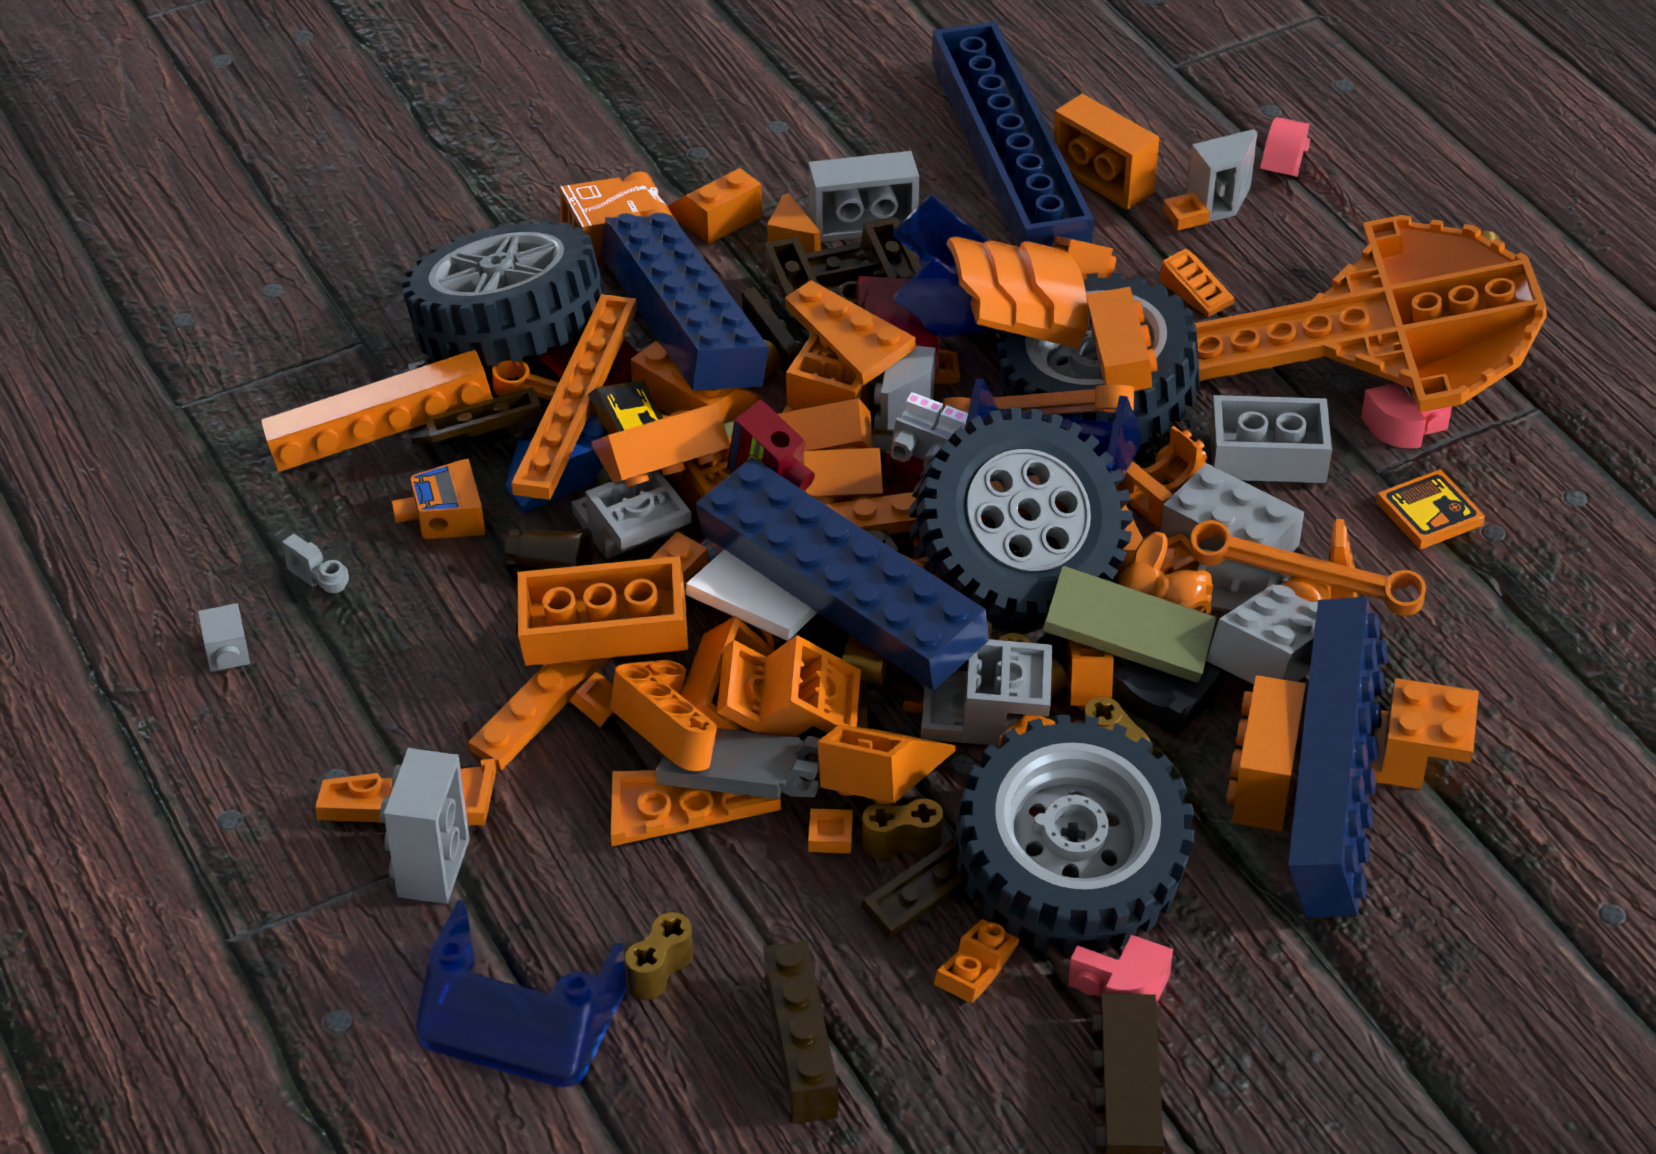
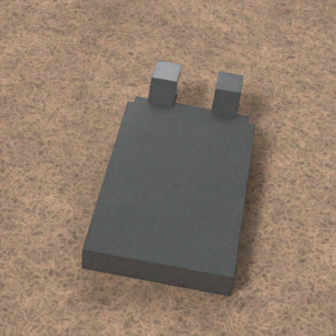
(751, 766)

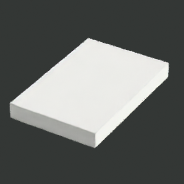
(750, 596)

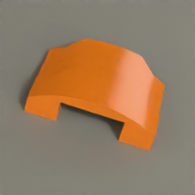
(1023, 289)

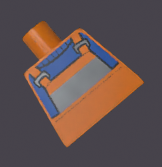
(443, 502)

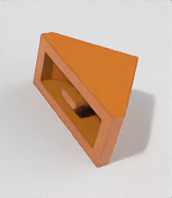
(791, 222)

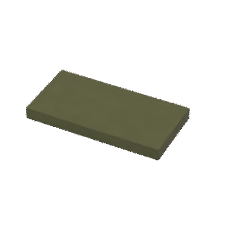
(1130, 624)

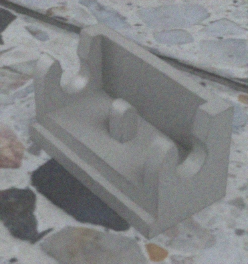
(1236, 583)

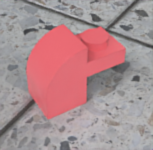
(1285, 146)
(1395, 418)
(1140, 970)

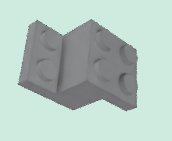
(631, 515)
(997, 681)

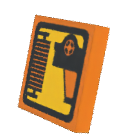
(1430, 509)

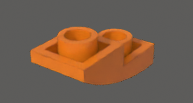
(977, 962)

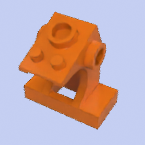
(1173, 463)

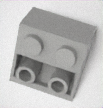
(1222, 172)
(910, 374)

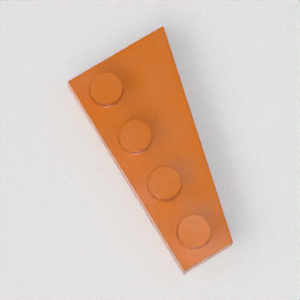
(854, 334)
(361, 795)
(651, 810)

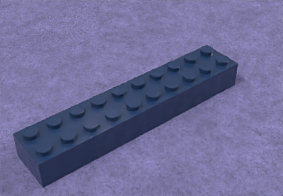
(1009, 136)

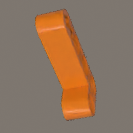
(652, 704)

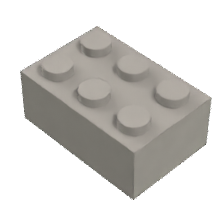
(861, 191)
(1271, 438)
(1237, 505)
(1266, 636)
(425, 825)

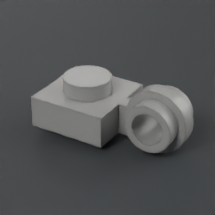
(306, 562)

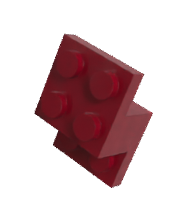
(877, 297)

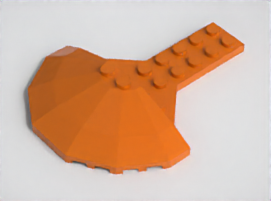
(1416, 309)

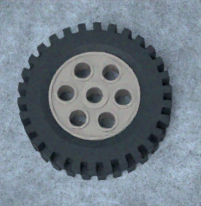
(978, 558)

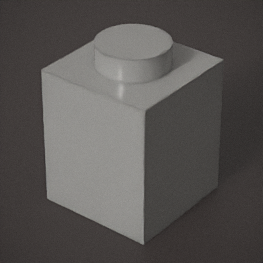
(224, 637)

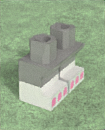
(924, 428)

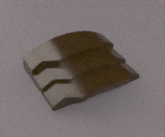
(839, 267)
(494, 416)

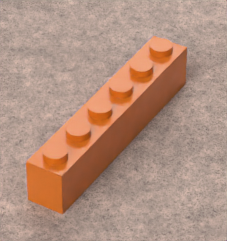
(375, 410)

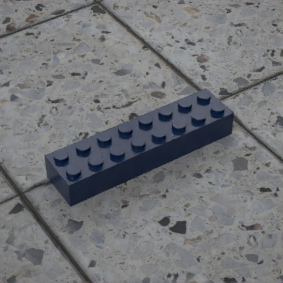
(684, 302)
(844, 573)
(1338, 759)

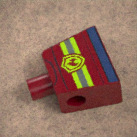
(771, 441)

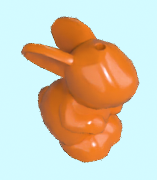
(1148, 576)

